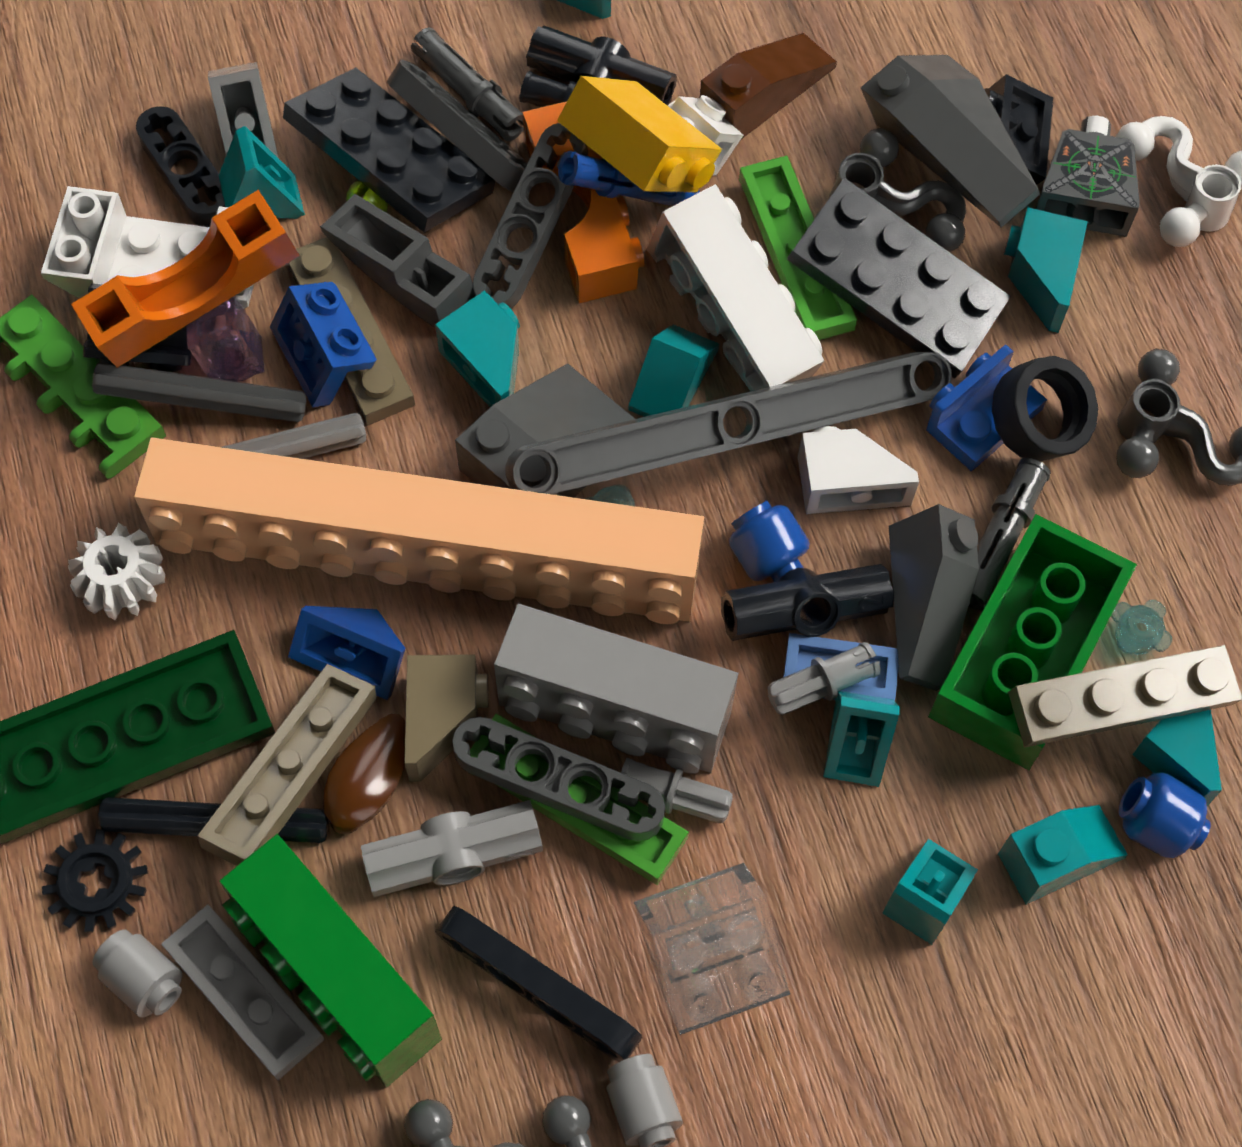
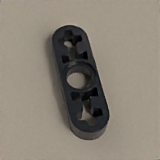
(182, 147)

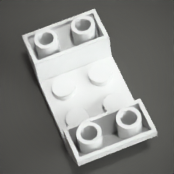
(99, 242)

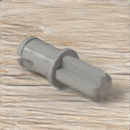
(823, 679)
(683, 793)

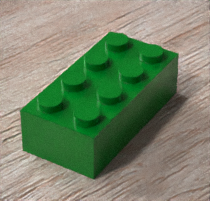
(1031, 630)
(338, 967)

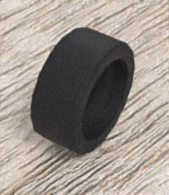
(1077, 403)

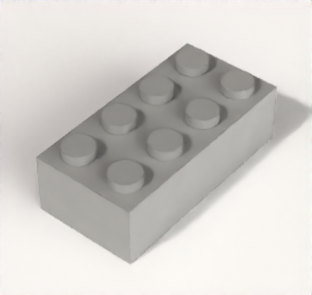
(614, 689)

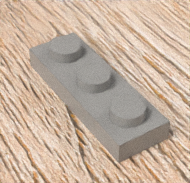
(243, 992)

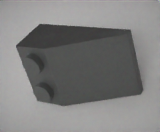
(539, 412)

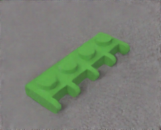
(59, 364)

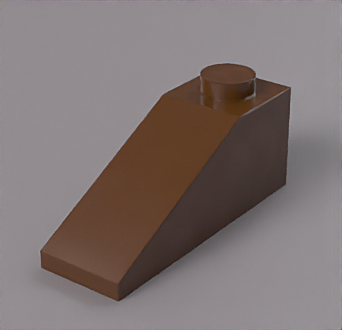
(766, 79)

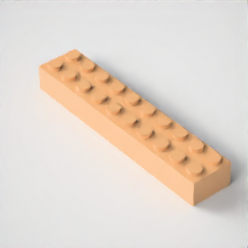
(421, 530)

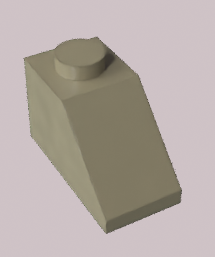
(439, 697)

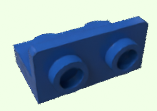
(320, 339)
(963, 413)

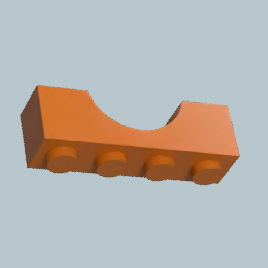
(599, 248)
(141, 311)

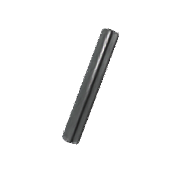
(199, 392)

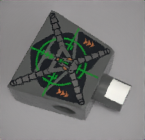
(1093, 178)

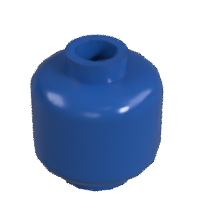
(768, 542)
(1164, 815)

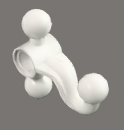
(1207, 190)

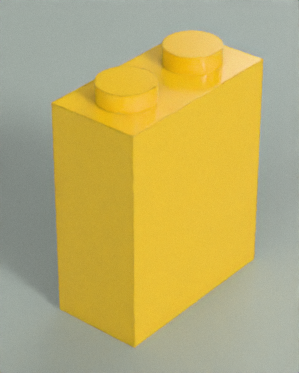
(639, 135)

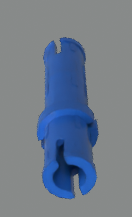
(608, 181)

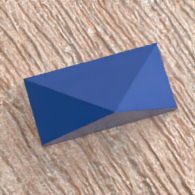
(350, 640)

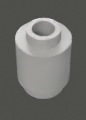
(138, 973)
(643, 1102)

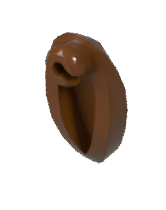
(365, 775)

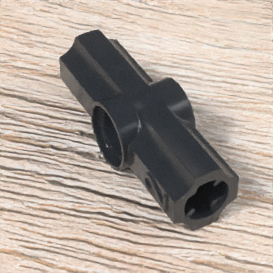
(603, 58)
(832, 598)

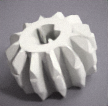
(121, 589)

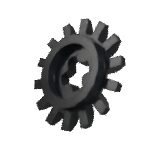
(85, 861)

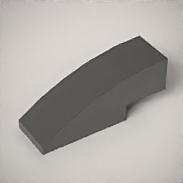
(398, 260)

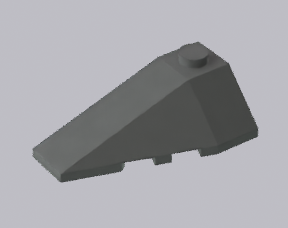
(952, 129)

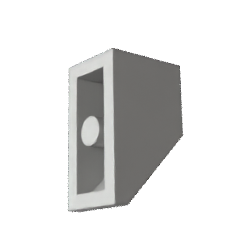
(241, 103)

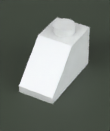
(851, 473)

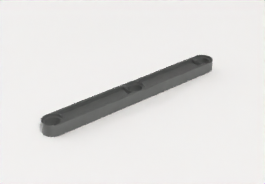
(699, 428)

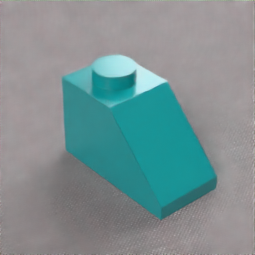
(1046, 262)
(482, 346)
(1060, 851)

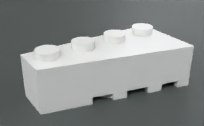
(735, 290)

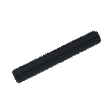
(191, 817)

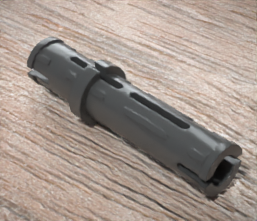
(481, 95)
(1021, 496)

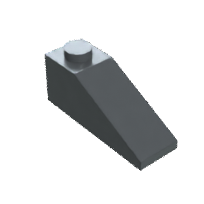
(932, 586)

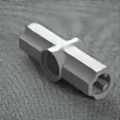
(451, 848)

